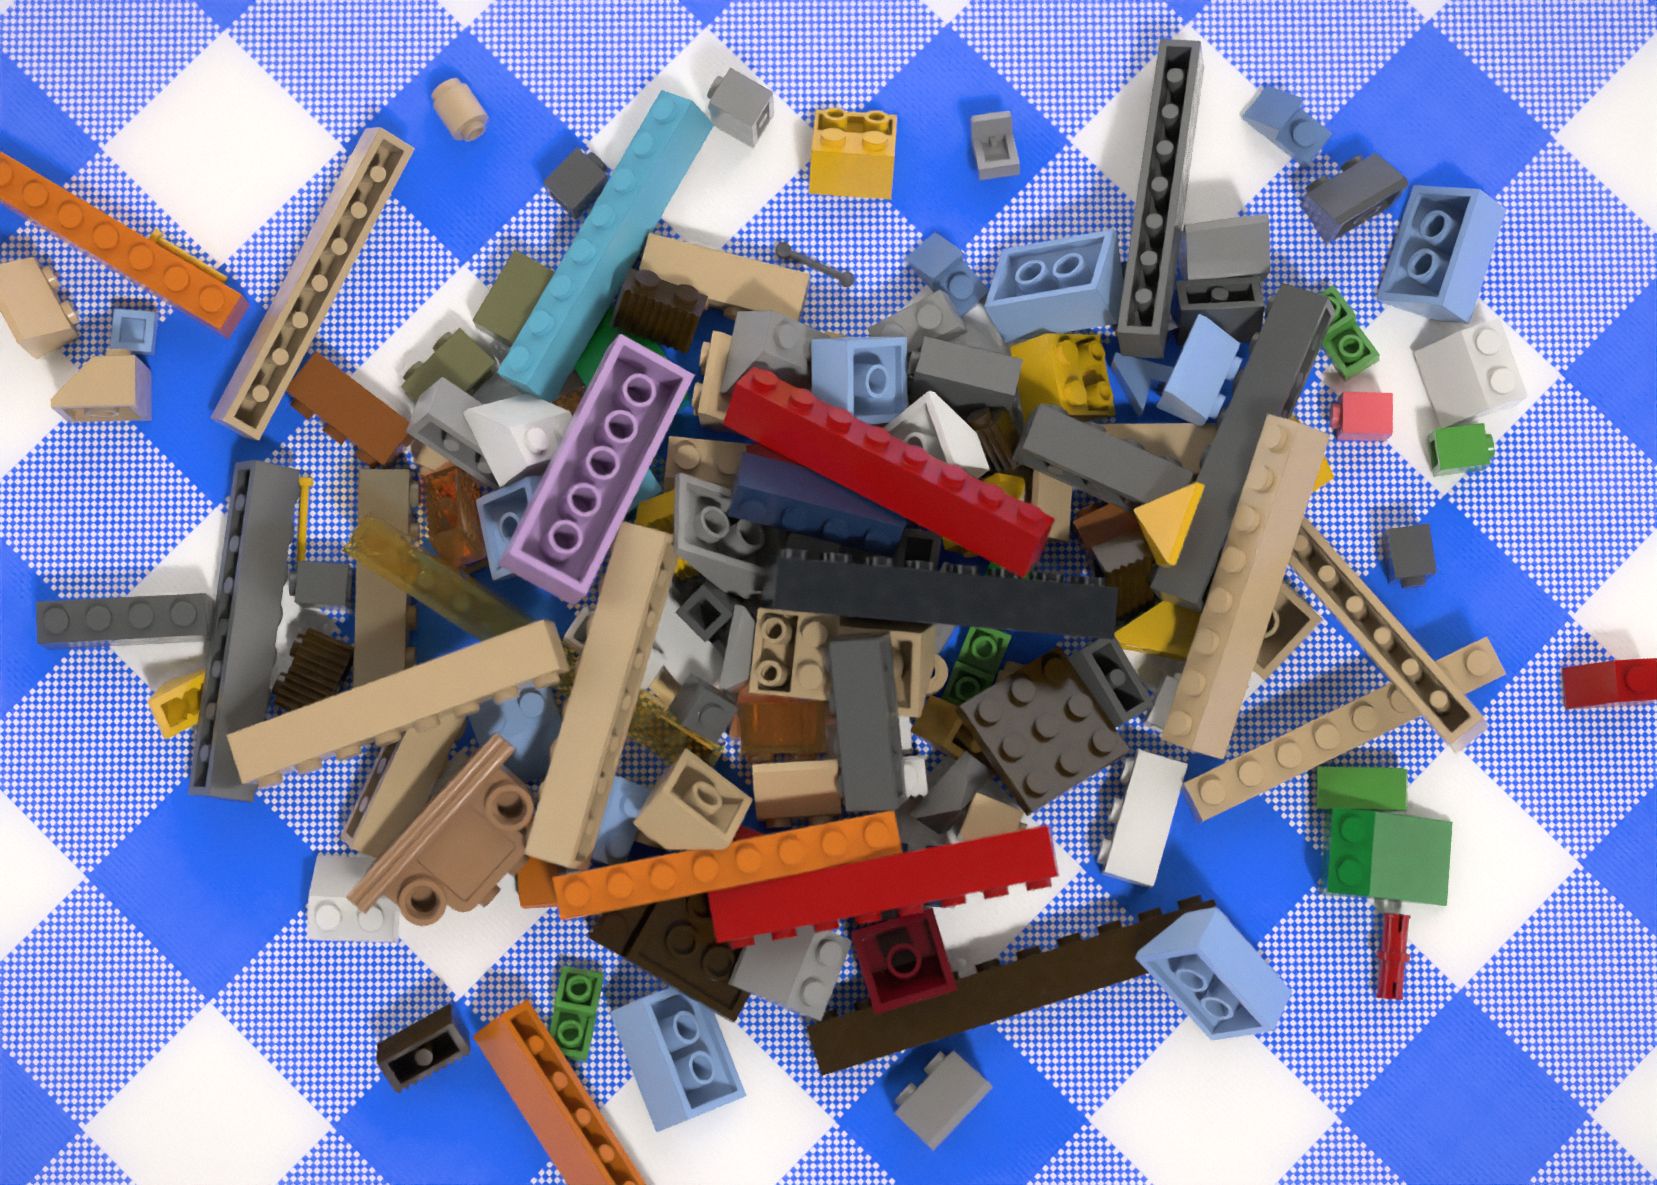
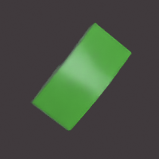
(1345, 341)
(976, 664)
(1362, 788)
(576, 1011)

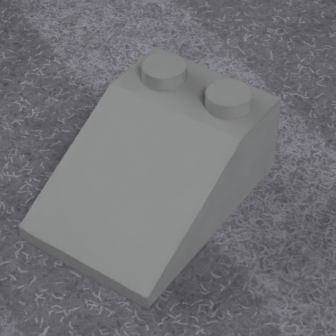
(721, 546)

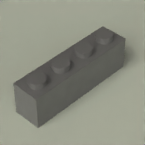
(1096, 461)
(124, 621)
(866, 721)

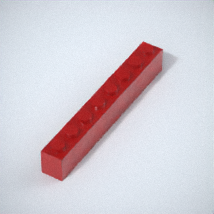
(888, 471)
(884, 884)

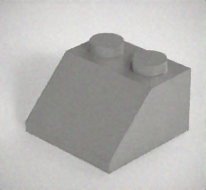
(1226, 248)
(770, 344)
(793, 971)
(941, 1098)

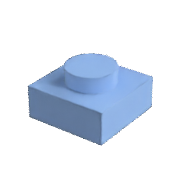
(134, 331)

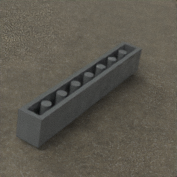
(1161, 199)
(1268, 385)
(244, 623)

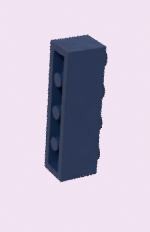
(811, 505)

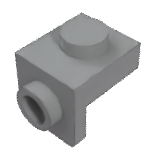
(994, 145)

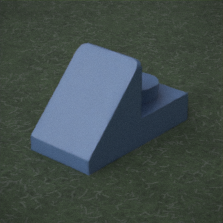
(1286, 125)
(943, 268)
(1137, 376)

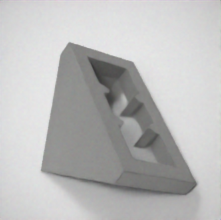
(739, 651)
(952, 792)

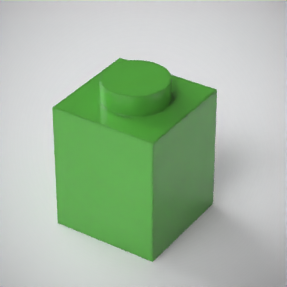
(1460, 449)

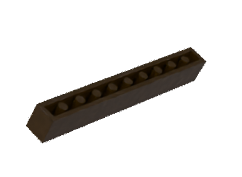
(994, 992)

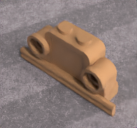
(456, 842)

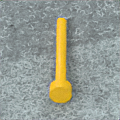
(157, 237)
(305, 483)

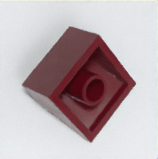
(903, 961)

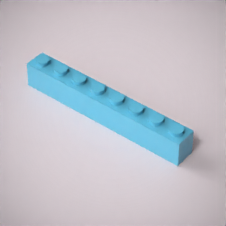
(606, 247)

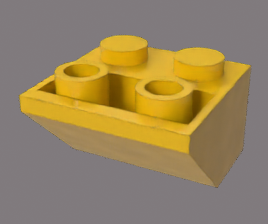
(853, 153)
(1065, 373)

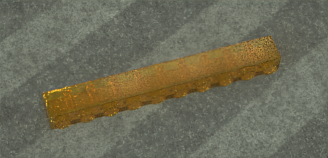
(488, 615)

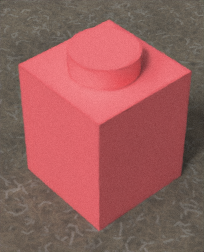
(1362, 416)

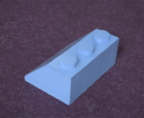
(1442, 253)
(1057, 286)
(1216, 976)
(677, 1057)

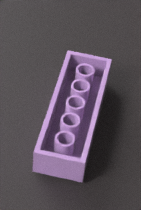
(596, 470)

